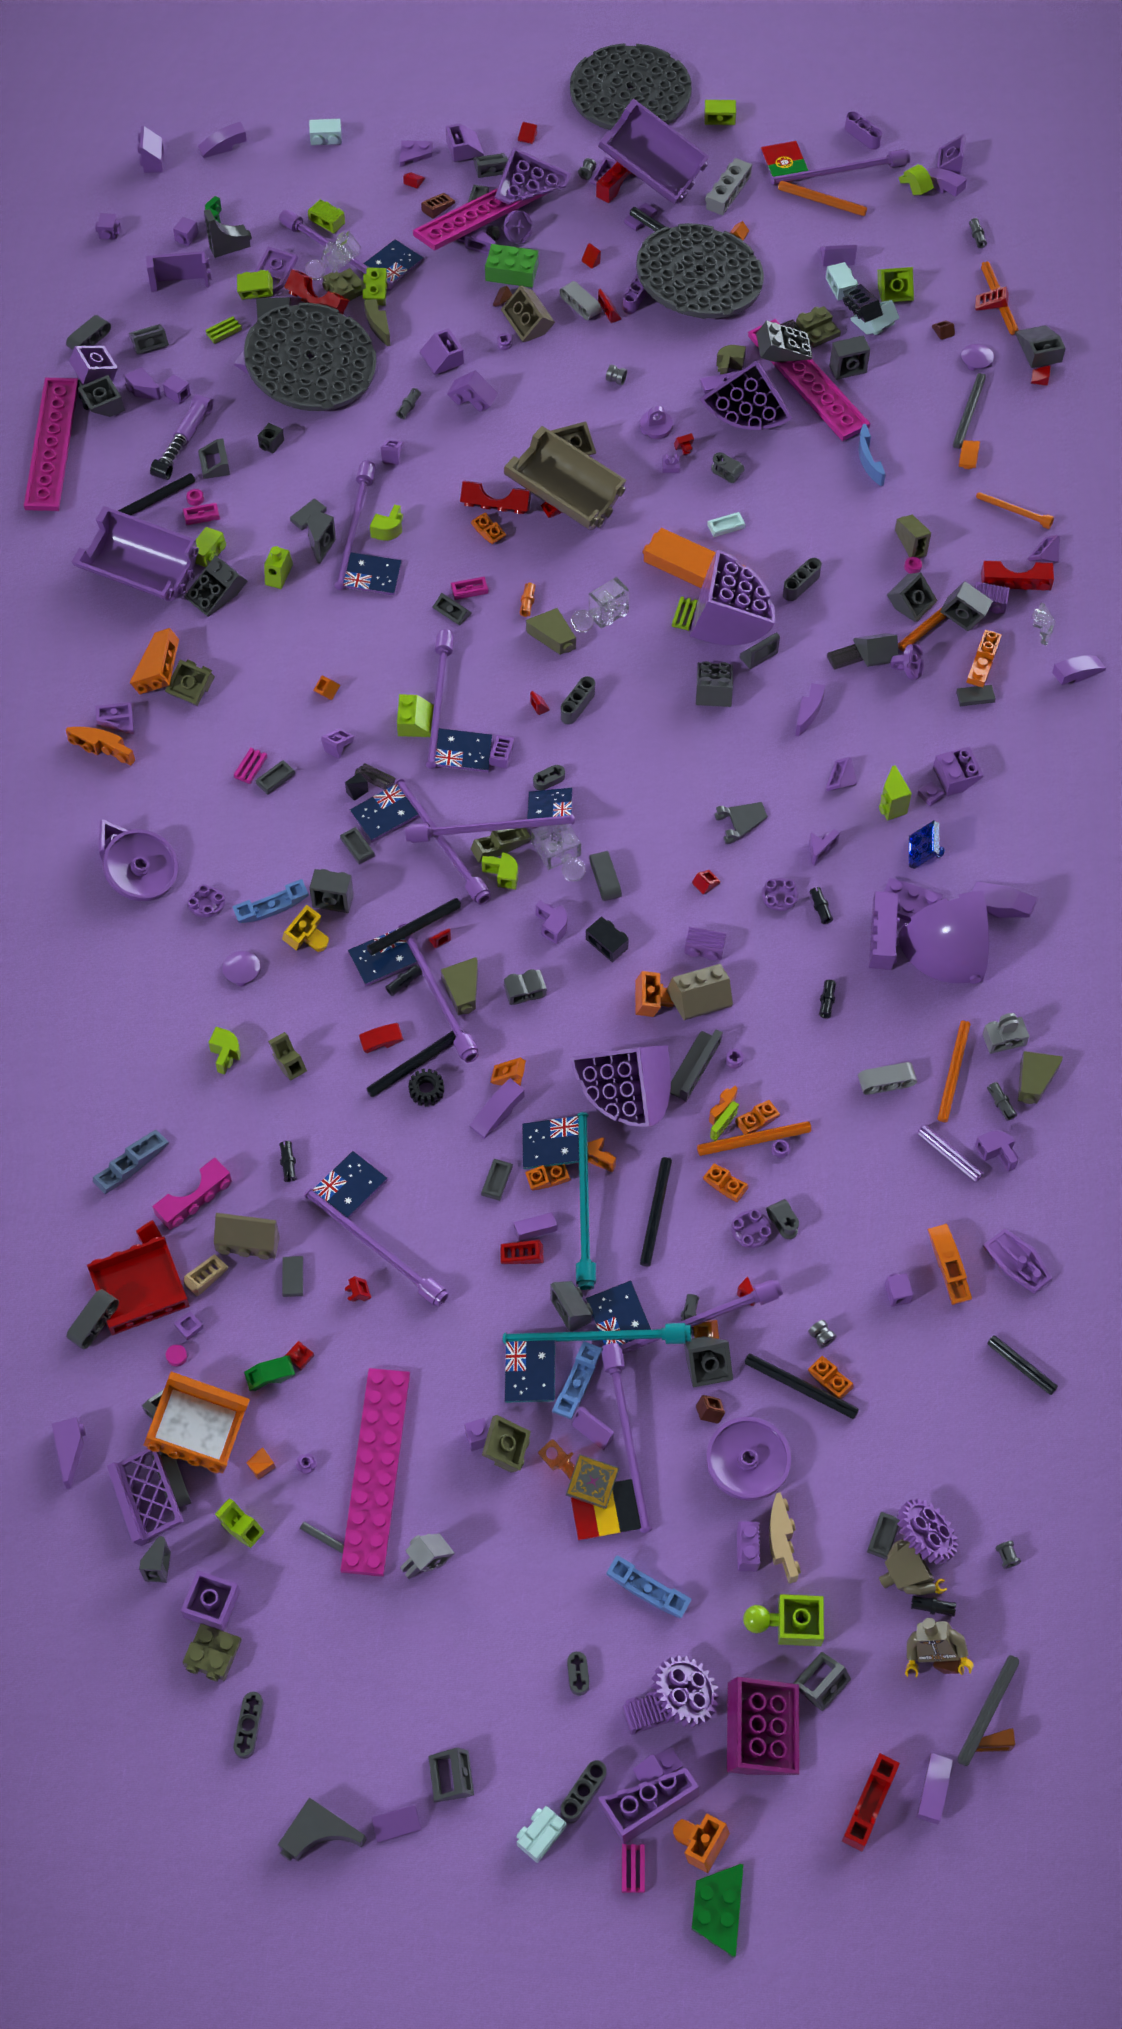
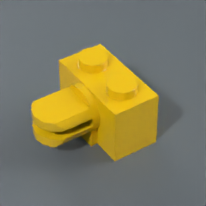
(305, 930)

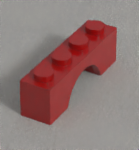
(609, 184)
(301, 285)
(473, 493)
(1038, 578)
(870, 1802)

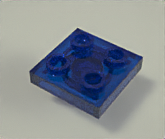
(924, 845)

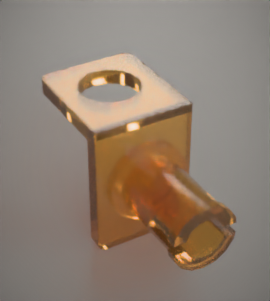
(562, 1460)

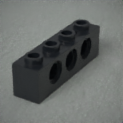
(862, 303)

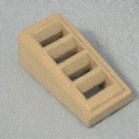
(196, 1284)

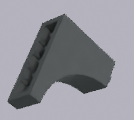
(225, 238)
(313, 1827)

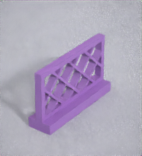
(128, 1503)

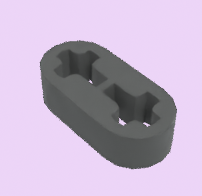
(549, 778)
(572, 1673)

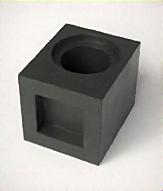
(270, 438)

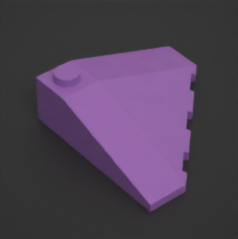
(528, 176)

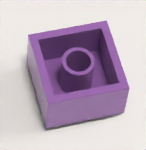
(92, 363)
(210, 1600)

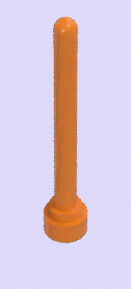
(1045, 520)

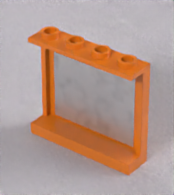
(196, 1422)

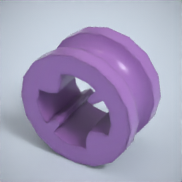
(504, 345)
(729, 1061)

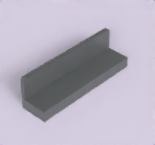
(695, 1064)

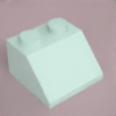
(876, 325)

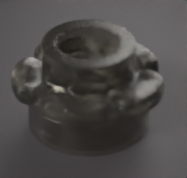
(493, 232)

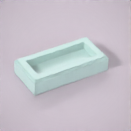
(726, 524)

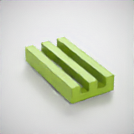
(222, 328)
(687, 602)
(724, 1120)

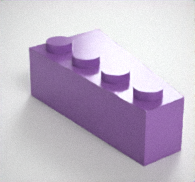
(884, 930)

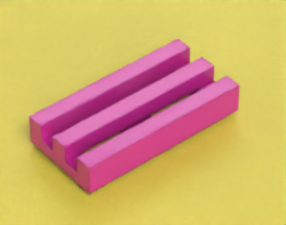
(201, 516)
(469, 590)
(256, 754)
(633, 1848)

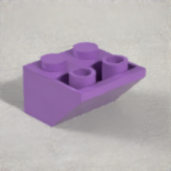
(462, 142)
(151, 151)
(442, 352)
(957, 770)

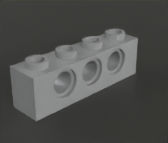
(728, 186)

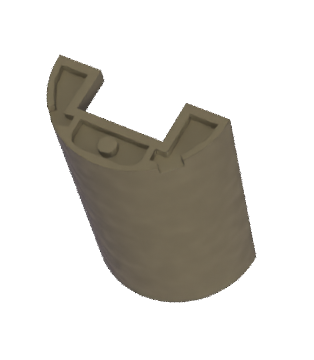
(567, 479)

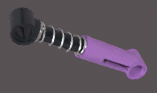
(199, 408)

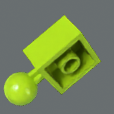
(790, 1631)

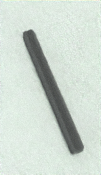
(969, 410)
(988, 1710)

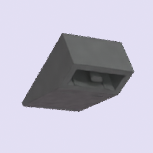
(782, 343)
(1041, 346)
(215, 586)
(714, 684)

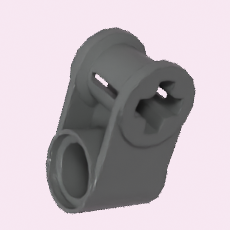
(728, 468)
(784, 1219)

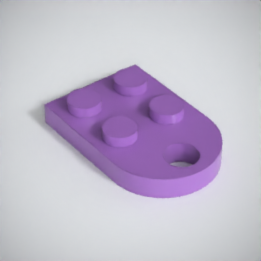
(279, 266)

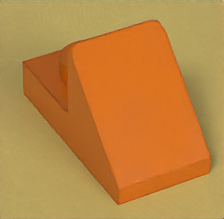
(511, 1069)
(597, 1157)

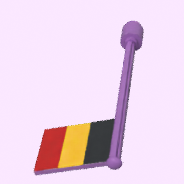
(626, 1504)

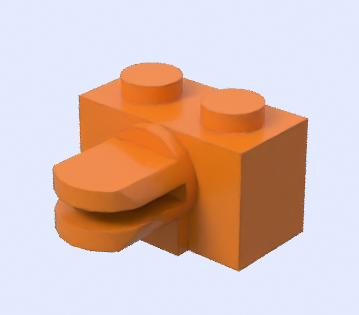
(650, 994)
(702, 1840)

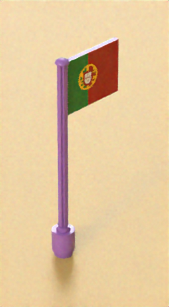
(787, 163)

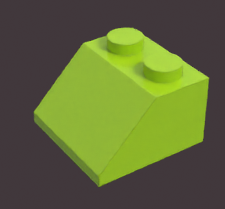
(414, 716)
(895, 795)

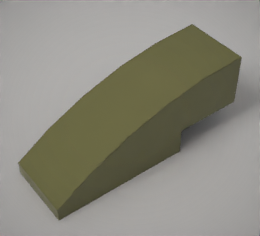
(377, 321)
(499, 842)

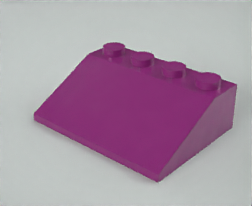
(762, 1727)

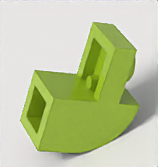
(918, 179)
(386, 527)
(505, 867)
(227, 1046)
(239, 1524)

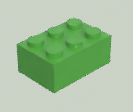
(511, 265)

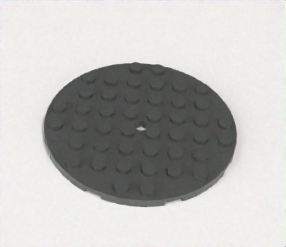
(603, 79)
(672, 274)
(279, 361)

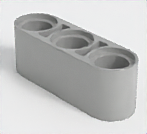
(580, 300)
(887, 1078)

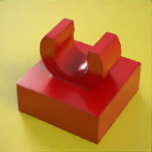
(684, 442)
(359, 1289)
(300, 1355)

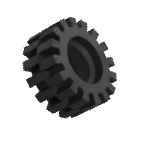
(426, 1077)

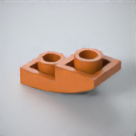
(969, 454)
(487, 529)
(726, 1098)
(757, 1118)
(547, 1177)
(726, 1184)
(829, 1377)

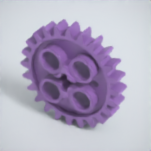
(927, 1531)
(685, 1691)

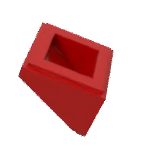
(527, 132)
(413, 180)
(591, 256)
(1041, 375)
(550, 510)
(538, 703)
(705, 881)
(440, 938)
(148, 1232)
(745, 1288)

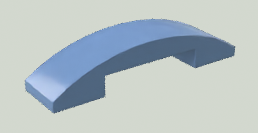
(873, 469)
(271, 905)
(578, 1380)
(647, 1588)

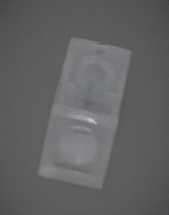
(1044, 621)

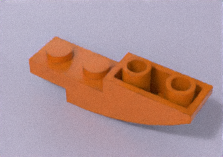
(984, 658)
(99, 740)
(950, 1264)

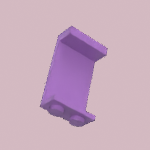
(177, 267)

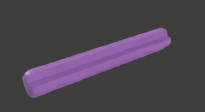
(950, 1153)

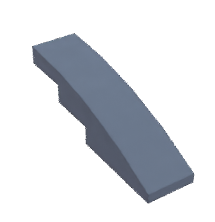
(130, 1162)

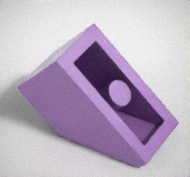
(142, 385)

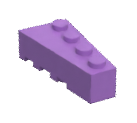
(647, 1804)

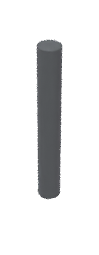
(322, 1537)

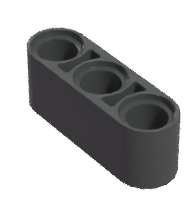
(89, 333)
(802, 579)
(577, 700)
(605, 876)
(92, 1319)
(175, 1479)
(588, 1781)

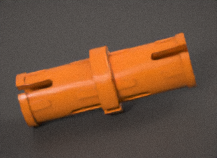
(527, 599)

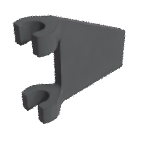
(743, 819)

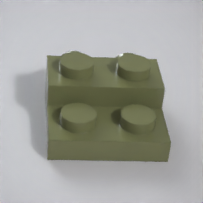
(344, 283)
(818, 326)
(190, 682)
(506, 1444)
(211, 1653)

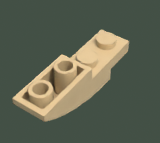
(780, 1531)

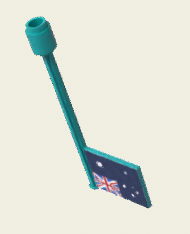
(561, 1143)
(532, 1357)

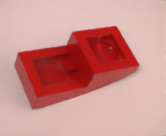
(381, 1036)

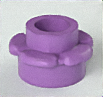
(783, 1145)
(306, 1469)

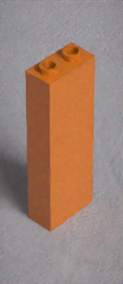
(678, 556)

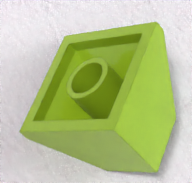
(895, 284)

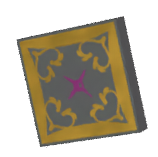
(592, 1481)

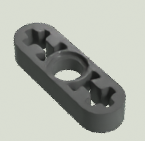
(239, 1740)

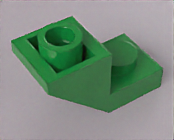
(215, 207)
(270, 1371)

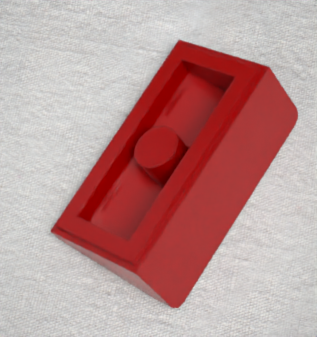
(608, 307)

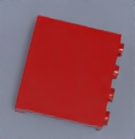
(142, 1282)

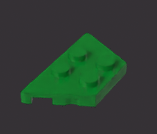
(718, 1908)

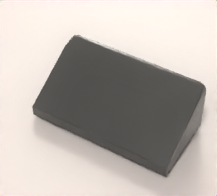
(451, 609)

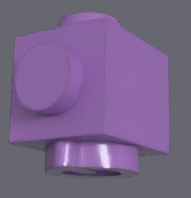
(108, 226)

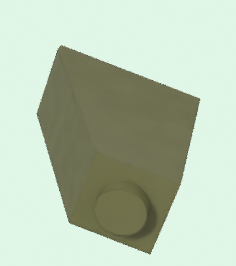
(913, 536)
(552, 631)
(461, 985)
(1036, 1074)

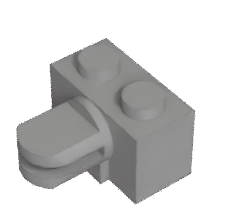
(1005, 1034)
(426, 1554)

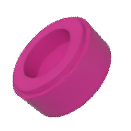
(195, 497)
(913, 565)
(176, 1355)

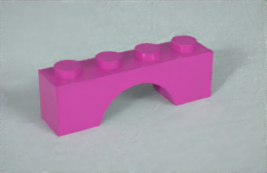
(174, 1209)

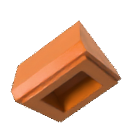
(740, 230)

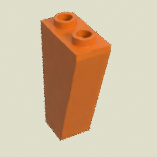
(157, 663)

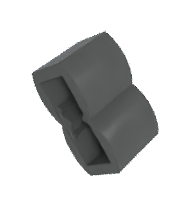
(525, 986)

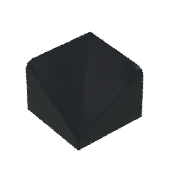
(356, 786)

